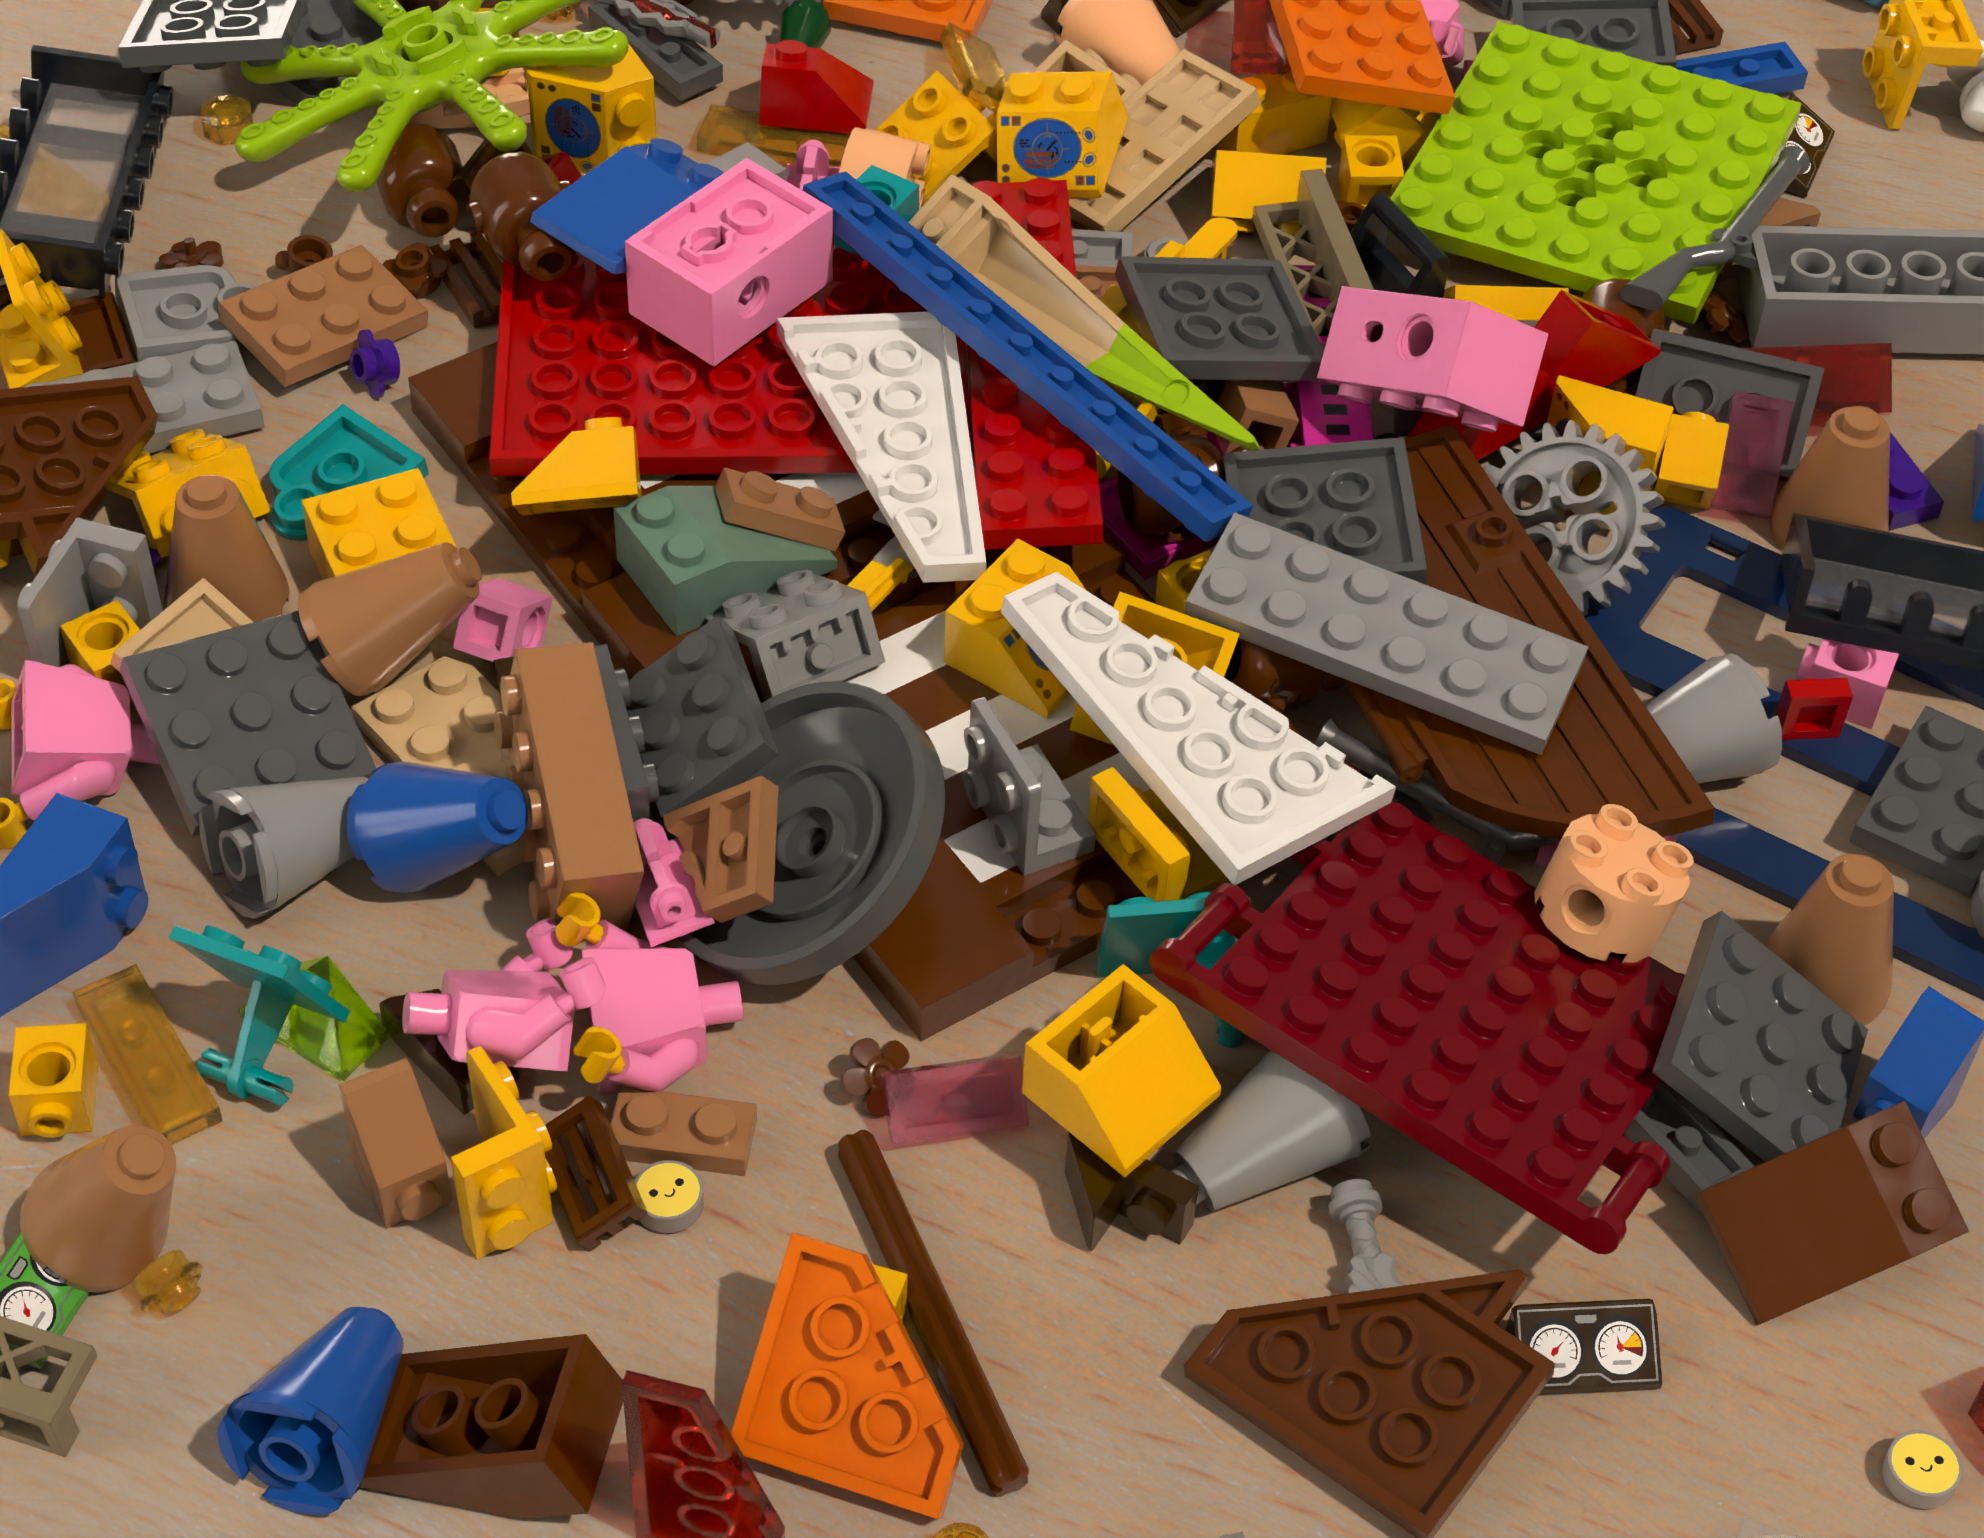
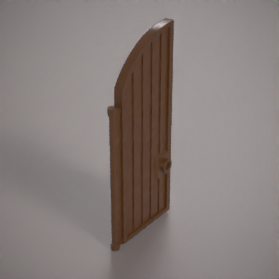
(1605, 737)

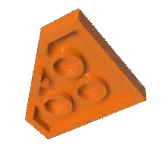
(844, 1387)

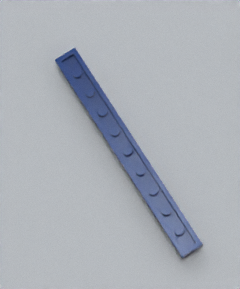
(1030, 359)

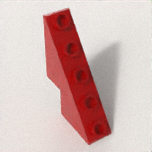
(1582, 345)

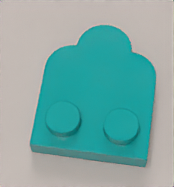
(331, 457)

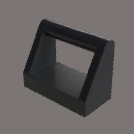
(1382, 266)

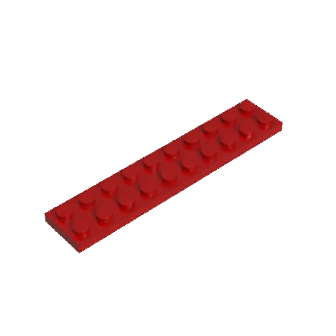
(1029, 468)

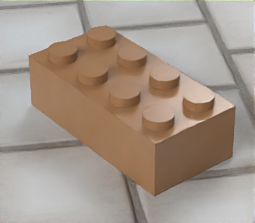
(572, 782)

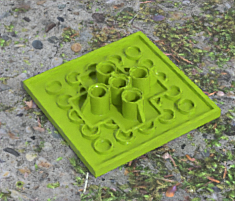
(1590, 163)

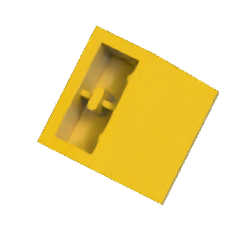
(1119, 1071)

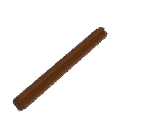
(934, 1315)

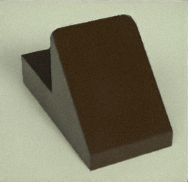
(1148, 1196)

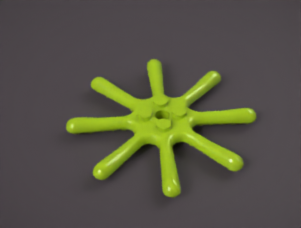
(415, 68)

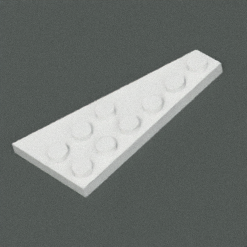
(902, 418)
(1197, 740)

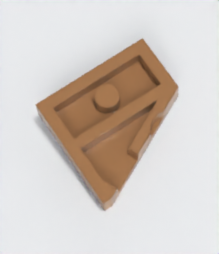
(730, 847)

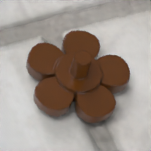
(188, 254)
(1724, 316)
(867, 1077)

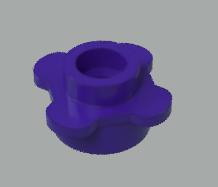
(375, 363)

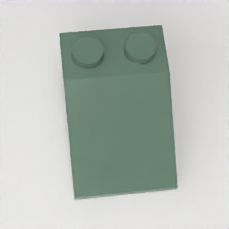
(695, 561)

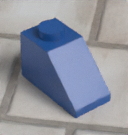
(1924, 1061)

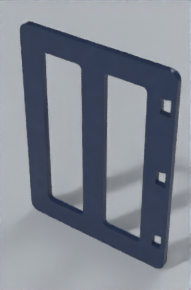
(1855, 758)

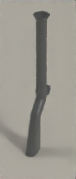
(1731, 244)

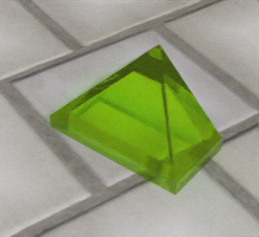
(327, 1042)

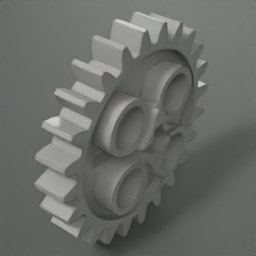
(1559, 467)

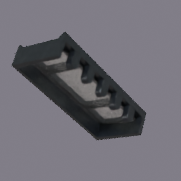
(80, 162)
(1884, 591)

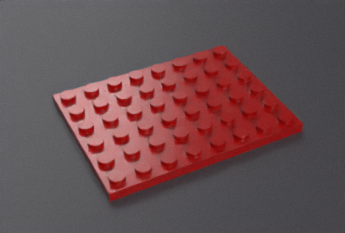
(580, 356)

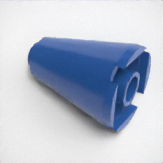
(430, 823)
(316, 1414)

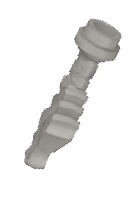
(1356, 1207)

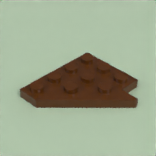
(65, 454)
(1383, 1386)

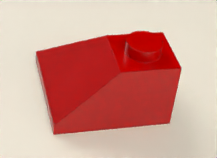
(812, 90)

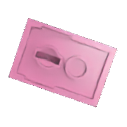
(729, 261)
(1432, 356)

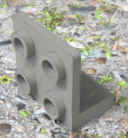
(81, 574)
(804, 631)
(1021, 796)

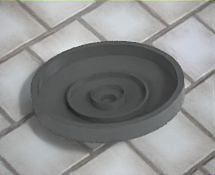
(851, 836)

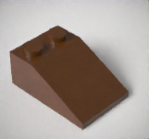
(1831, 1213)
(499, 1427)

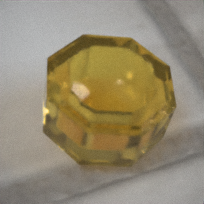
(225, 118)

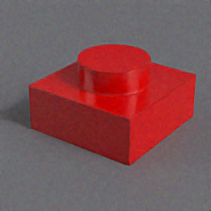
(1814, 708)

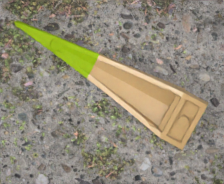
(1044, 292)

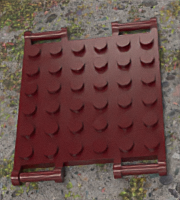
(1447, 1013)

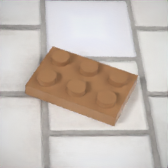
(315, 314)

